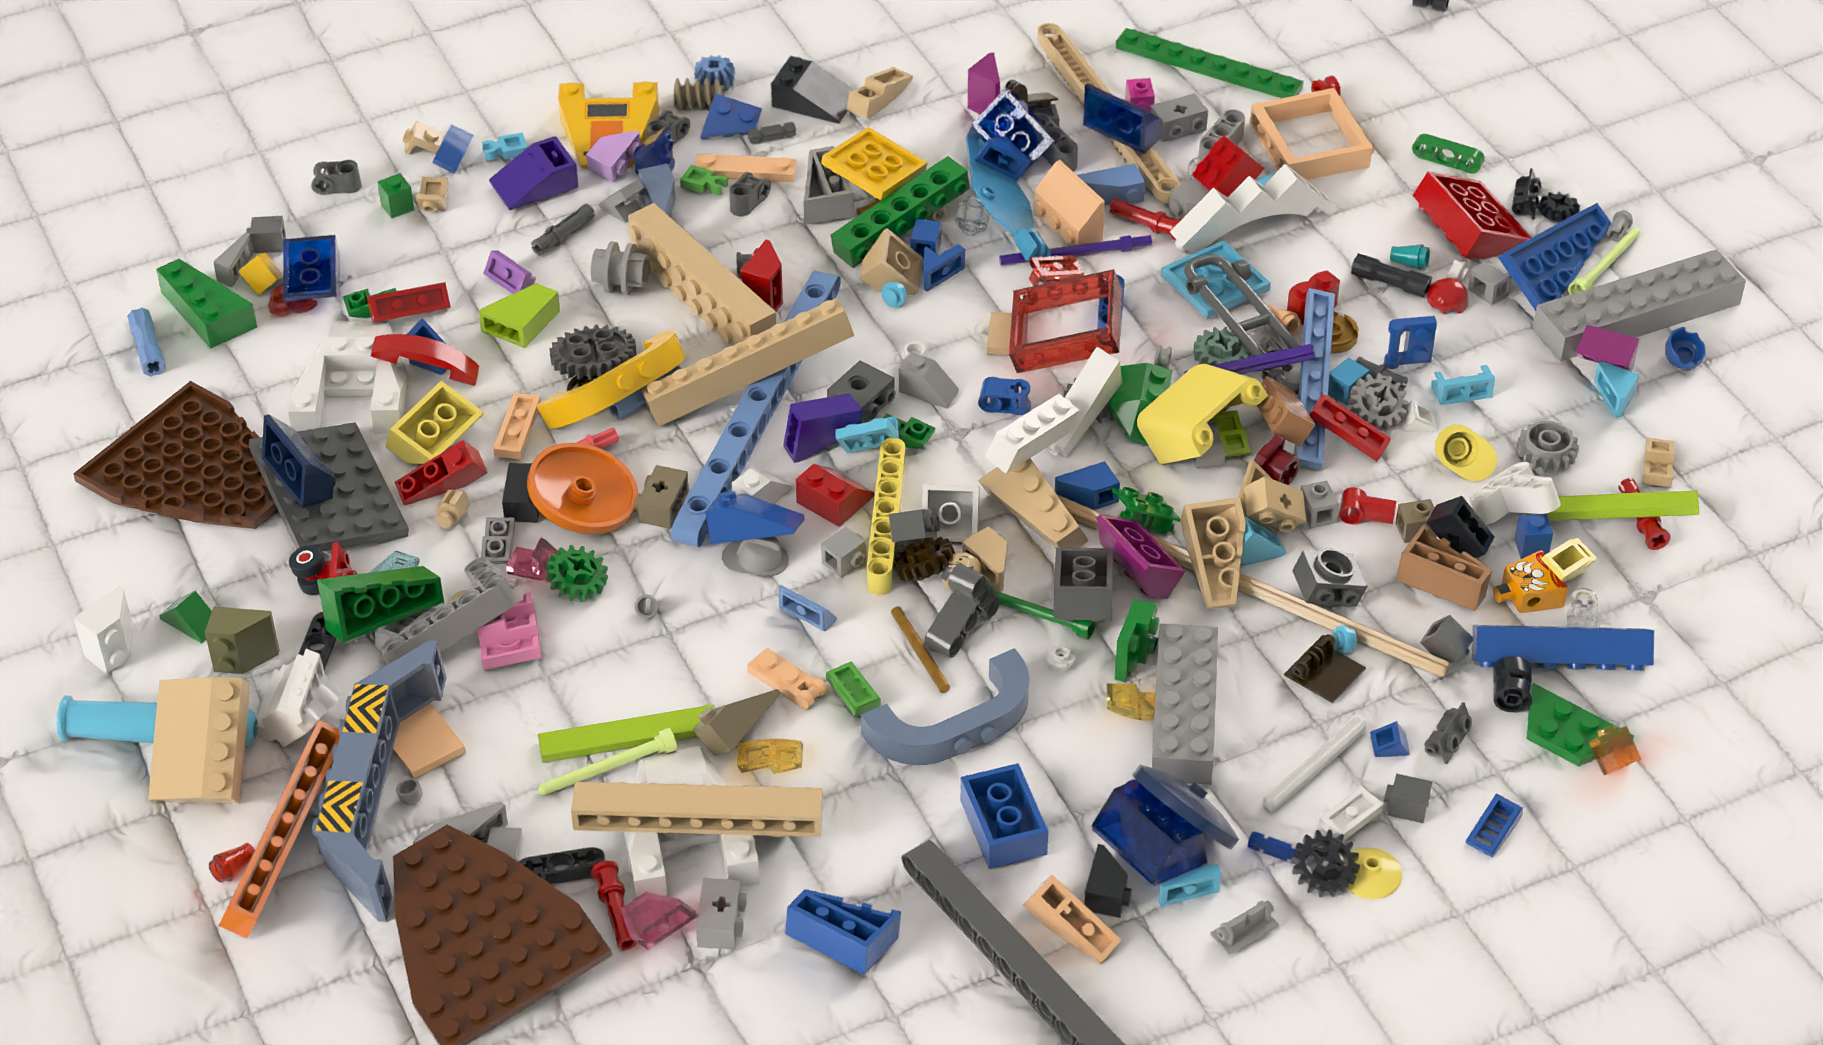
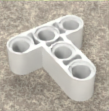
(1515, 491)

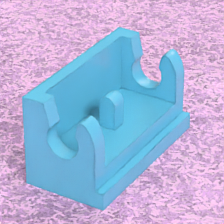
(1464, 388)

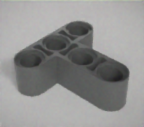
(970, 599)

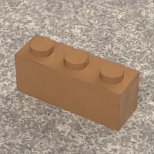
(1285, 412)

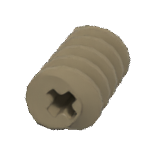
(696, 93)

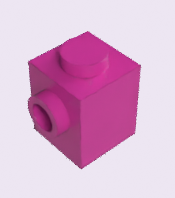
(1140, 93)

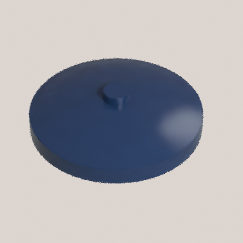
(1188, 803)

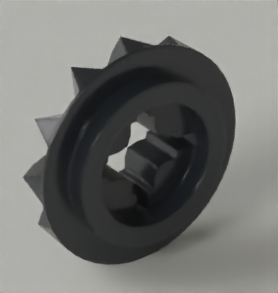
(1567, 208)

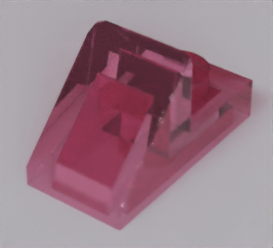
(531, 563)

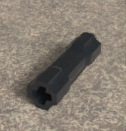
(1374, 269)

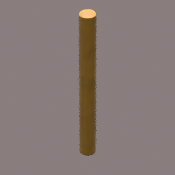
(920, 649)

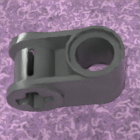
(678, 125)
(338, 177)
(748, 194)

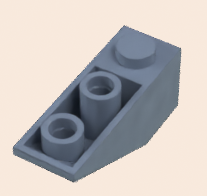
(658, 187)

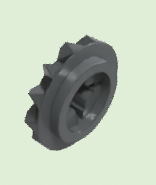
(1272, 346)

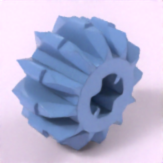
(715, 68)

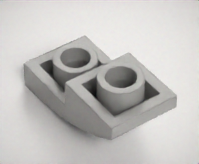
(498, 540)

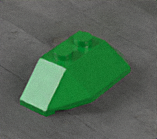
(1139, 388)

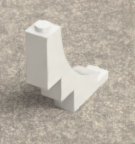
(1216, 214)

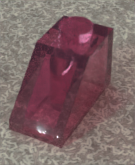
(655, 917)

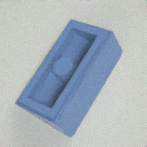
(805, 609)

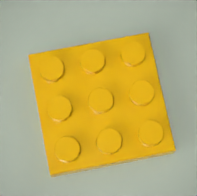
(874, 163)

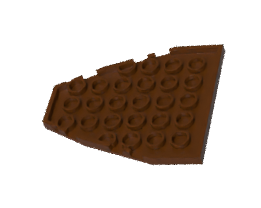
(185, 464)
(483, 934)

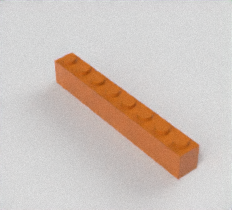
(281, 831)

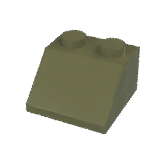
(240, 639)

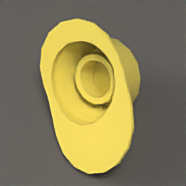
(1465, 452)

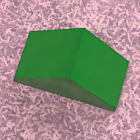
(189, 616)

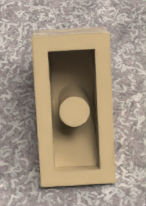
(991, 553)

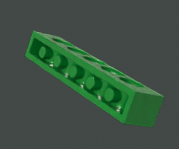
(900, 209)

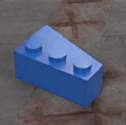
(842, 930)

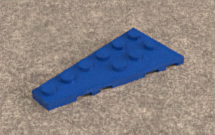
(1553, 258)

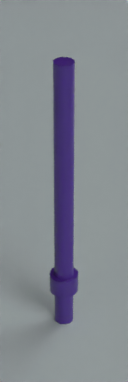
(1124, 243)

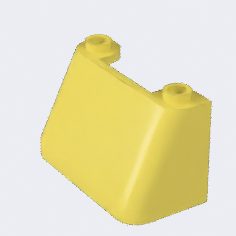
(1178, 418)

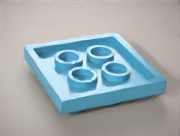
(1217, 280)

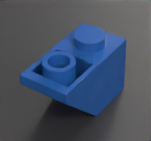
(1089, 486)

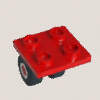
(310, 565)

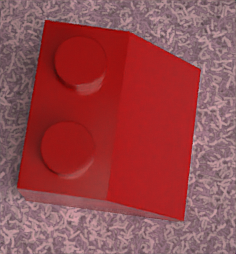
(830, 494)

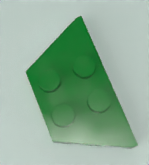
(1562, 726)

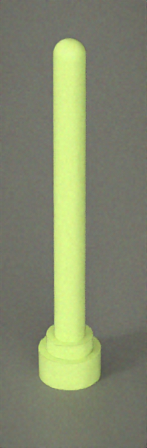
(1584, 283)
(662, 743)

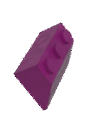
(1140, 556)

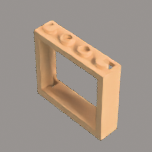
(1319, 164)

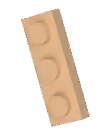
(517, 426)

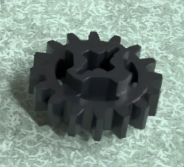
(1335, 870)

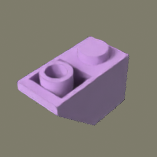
(612, 154)

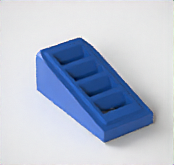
(1505, 807)

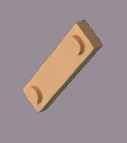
(735, 166)

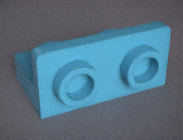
(867, 435)

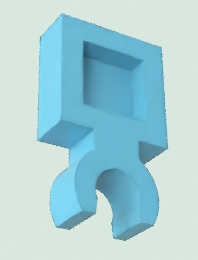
(507, 146)

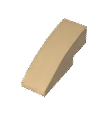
(878, 91)

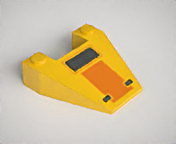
(593, 118)

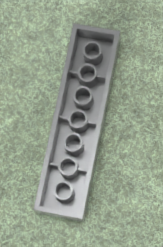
(1641, 302)

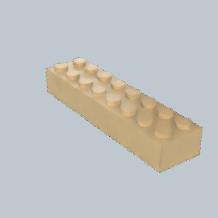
(698, 277)

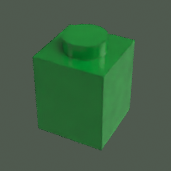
(395, 195)

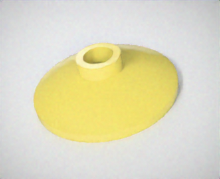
(1376, 881)

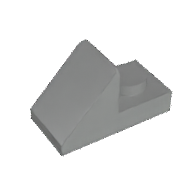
(623, 201)

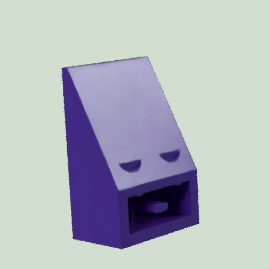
(536, 174)

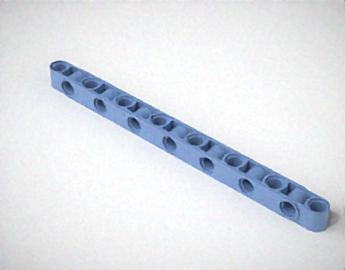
(745, 427)

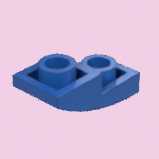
(452, 148)

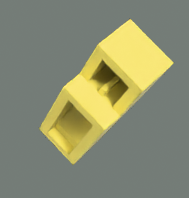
(1569, 559)

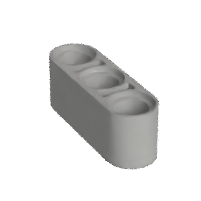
(1229, 124)

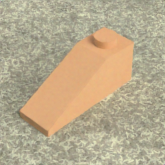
(1071, 919)

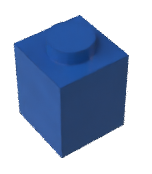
(926, 234)
(1533, 534)

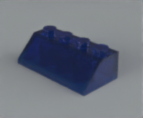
(1149, 834)

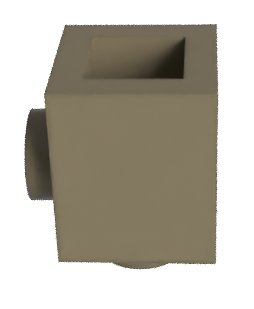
(1412, 517)

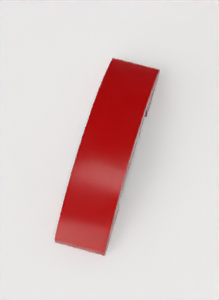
(427, 351)

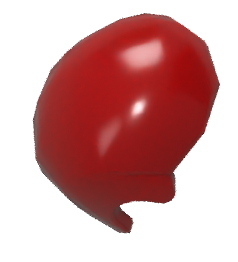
(1448, 295)

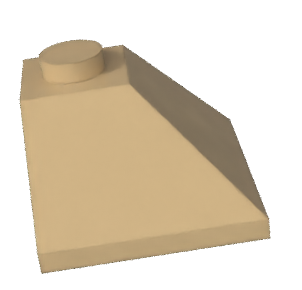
(892, 262)

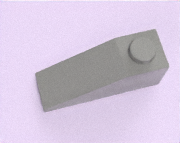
(474, 823)

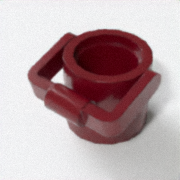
(1278, 462)

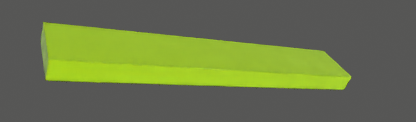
(1626, 505)
(617, 734)

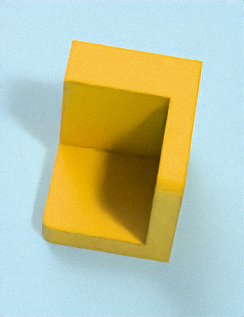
(261, 273)

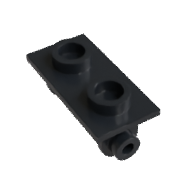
(1526, 195)

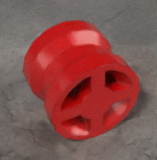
(1328, 83)

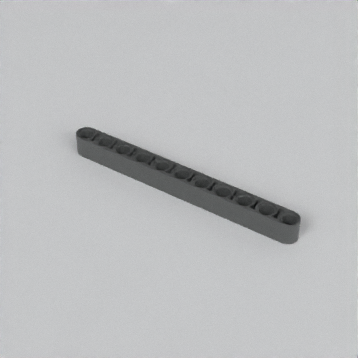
(1006, 948)

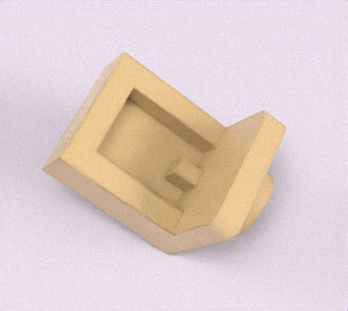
(422, 136)
(433, 194)

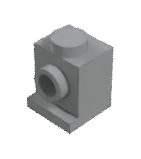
(1489, 282)

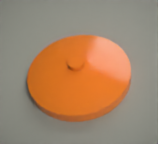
(582, 488)

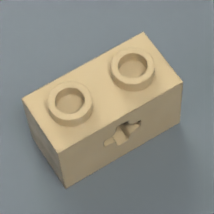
(1275, 504)

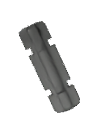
(771, 132)

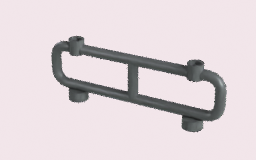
(1238, 273)

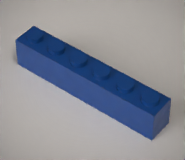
(1564, 645)

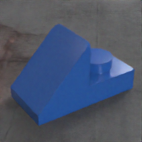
(942, 267)

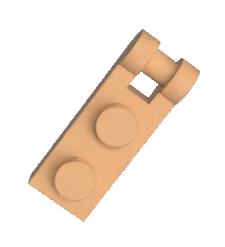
(787, 678)

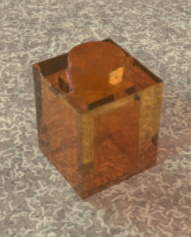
(1614, 749)

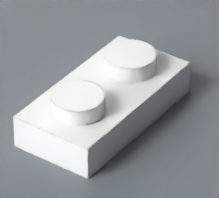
(1351, 813)

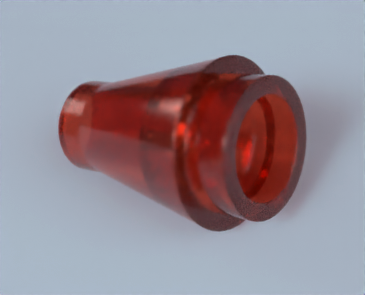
(230, 863)

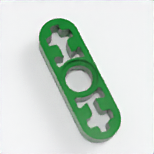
(1463, 164)

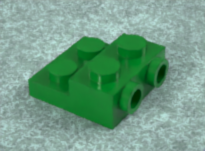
(1136, 638)

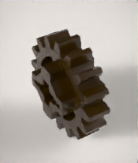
(924, 559)

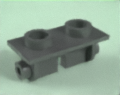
(1449, 733)

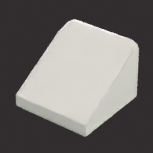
(1418, 418)

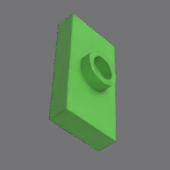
(853, 689)

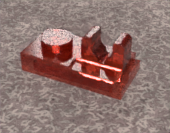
(1054, 269)

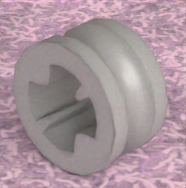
(1163, 356)

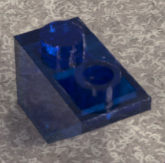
(655, 151)

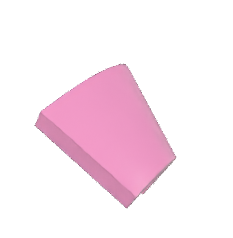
(510, 636)

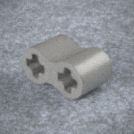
(1215, 455)

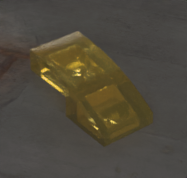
(1129, 703)
(777, 754)

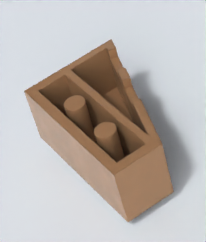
(1443, 571)

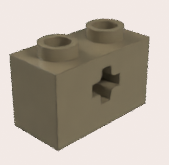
(662, 496)

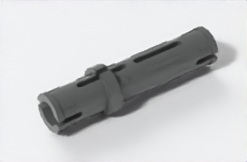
(555, 234)

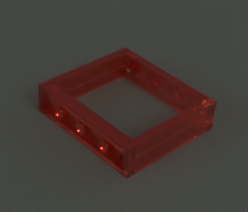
(1069, 347)

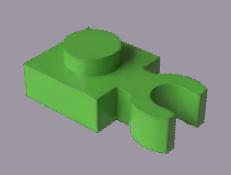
(700, 179)

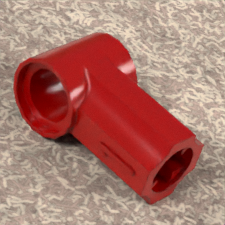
(1357, 506)

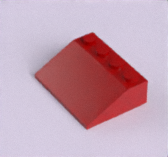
(1469, 215)

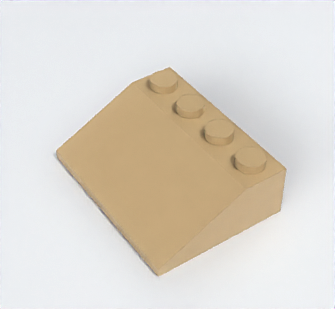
(199, 740)

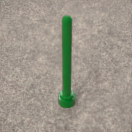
(1082, 628)

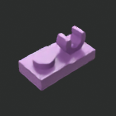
(507, 272)

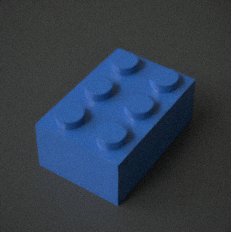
(1004, 816)

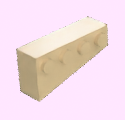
(1035, 503)

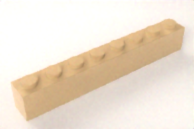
(747, 362)
(697, 809)

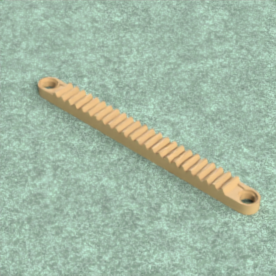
(1079, 73)

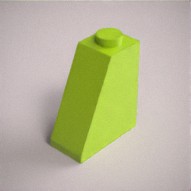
(521, 314)

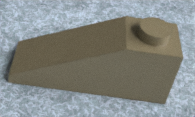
(727, 725)

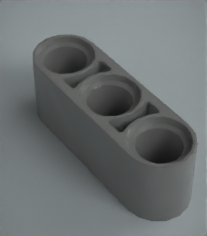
(1063, 147)

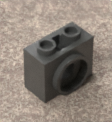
(868, 387)
(1329, 577)

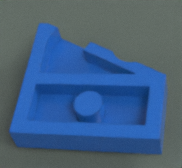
(730, 118)

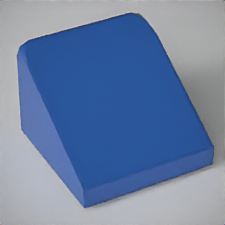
(1389, 741)

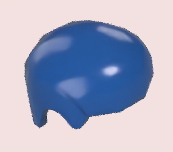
(1684, 349)

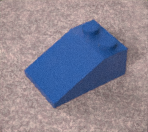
(747, 517)

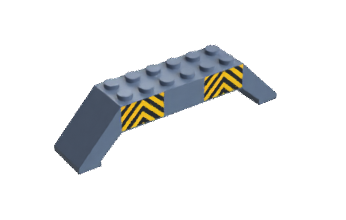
(362, 765)

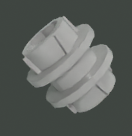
(620, 268)

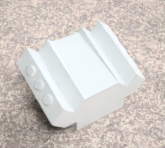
(295, 699)

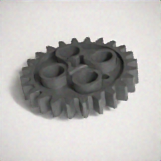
(574, 354)

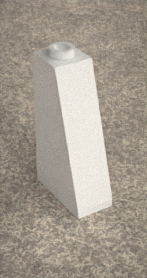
(1089, 394)

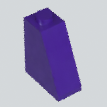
(814, 424)

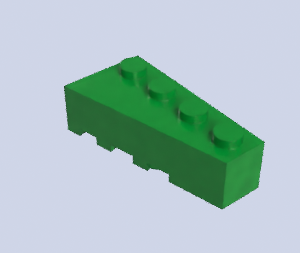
(205, 304)
(376, 599)

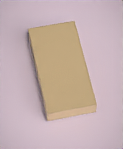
(999, 334)

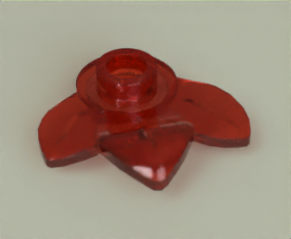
(281, 308)

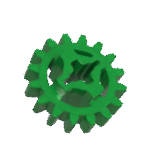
(576, 573)

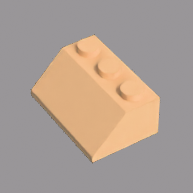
(1070, 206)

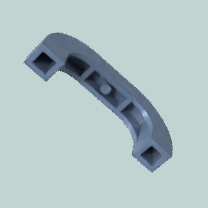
(959, 733)

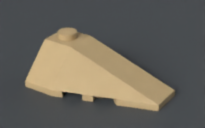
(1215, 543)

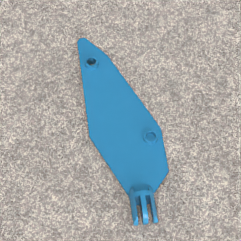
(1004, 201)

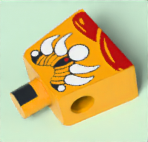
(1531, 585)

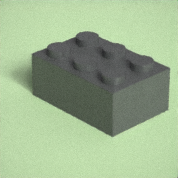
(1083, 584)

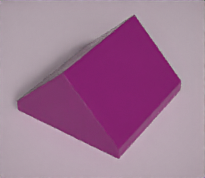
(983, 83)
(1608, 347)

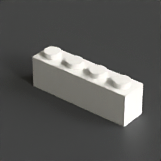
(1032, 433)

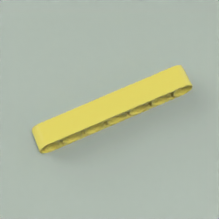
(886, 501)

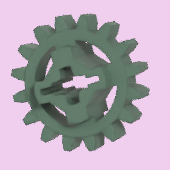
(1218, 347)

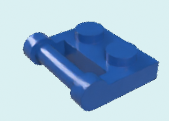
(1418, 341)

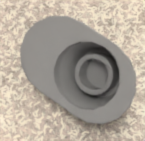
(756, 556)

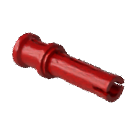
(1156, 221)
(1651, 527)
(612, 893)

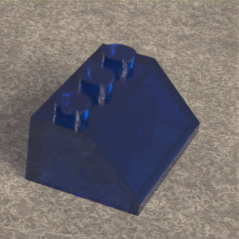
(1120, 119)

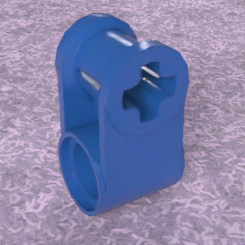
(1003, 394)

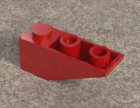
(447, 471)

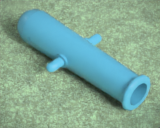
(118, 720)

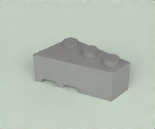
(826, 192)

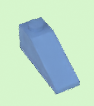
(1117, 182)

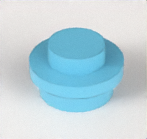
(894, 294)
(1344, 639)

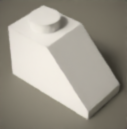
(760, 485)

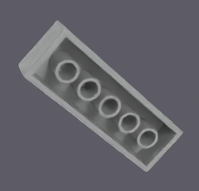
(1185, 702)

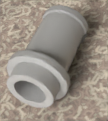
(1621, 221)

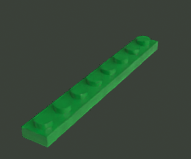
(1208, 64)

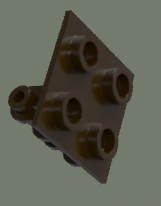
(1040, 99)
(1325, 669)

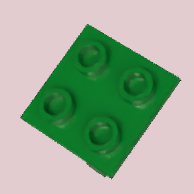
(1147, 510)

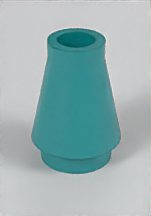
(1413, 255)

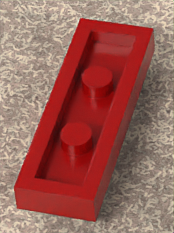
(408, 302)
(1349, 427)

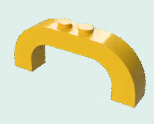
(659, 357)

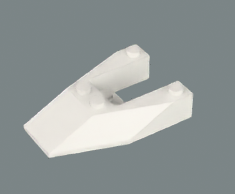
(346, 370)
(644, 848)

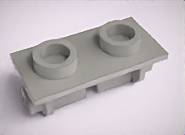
(1245, 927)

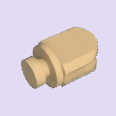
(451, 508)

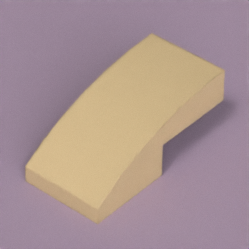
(1658, 462)

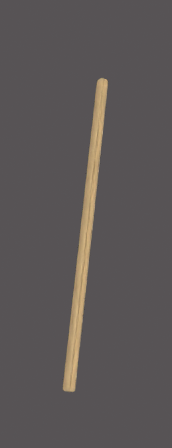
(1293, 604)

